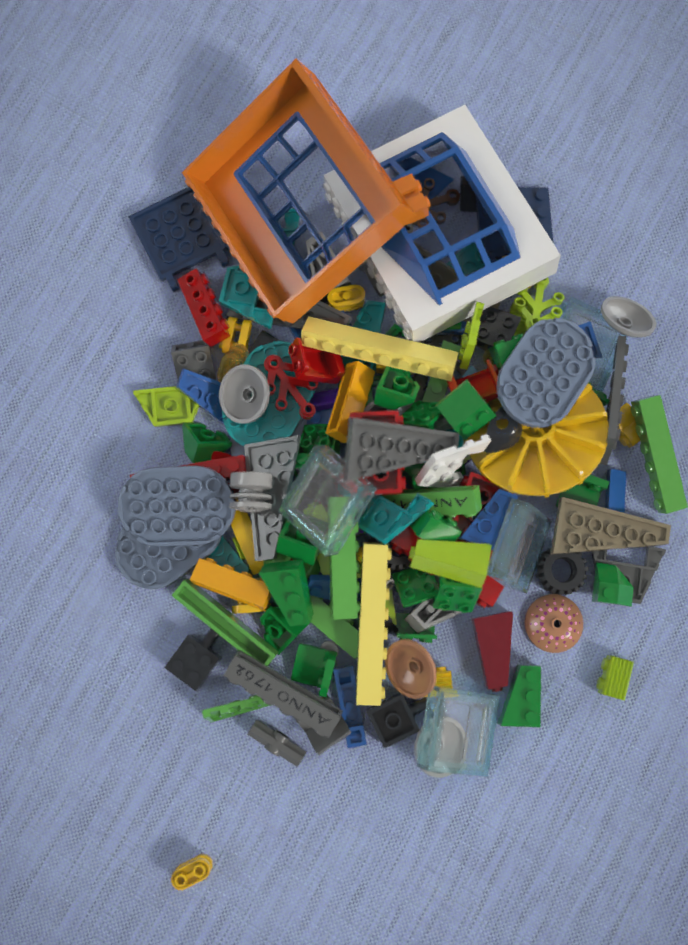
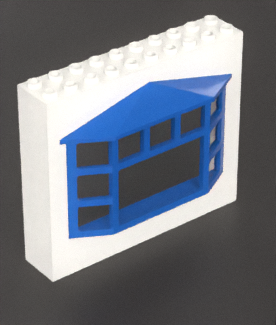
(398, 263)

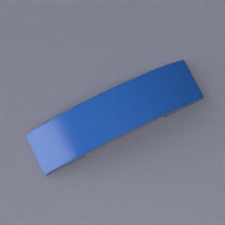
(351, 713)

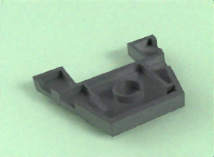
(637, 575)

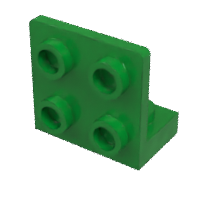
(421, 415)
(587, 492)
(414, 586)
(456, 596)
(407, 632)
(314, 667)

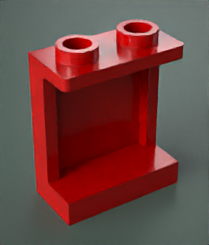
(315, 364)
(483, 381)

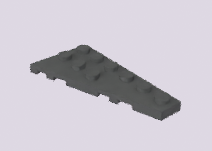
(616, 398)
(279, 459)

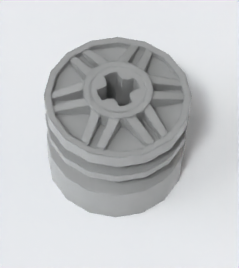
(250, 491)

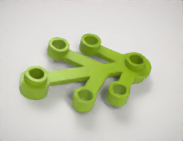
(537, 305)

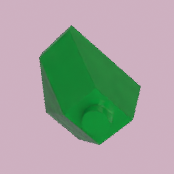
(396, 389)
(202, 442)
(611, 586)
(277, 630)

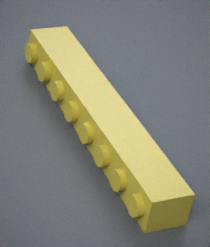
(379, 348)
(371, 624)

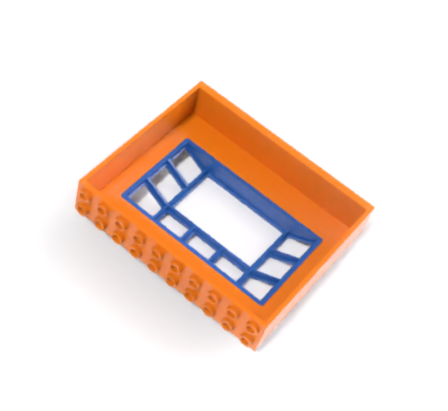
(249, 224)

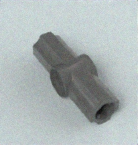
(277, 743)

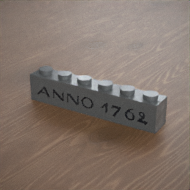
(283, 693)

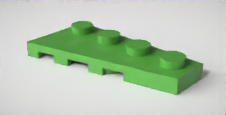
(233, 709)

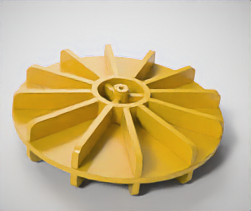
(551, 456)

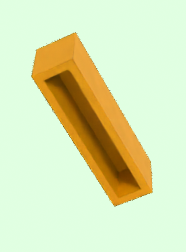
(350, 398)
(231, 583)

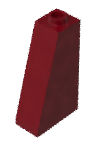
(494, 646)

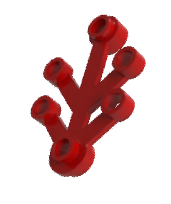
(288, 383)

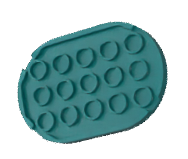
(272, 423)

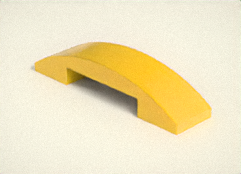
(243, 531)

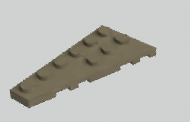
(595, 528)

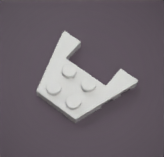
(441, 465)

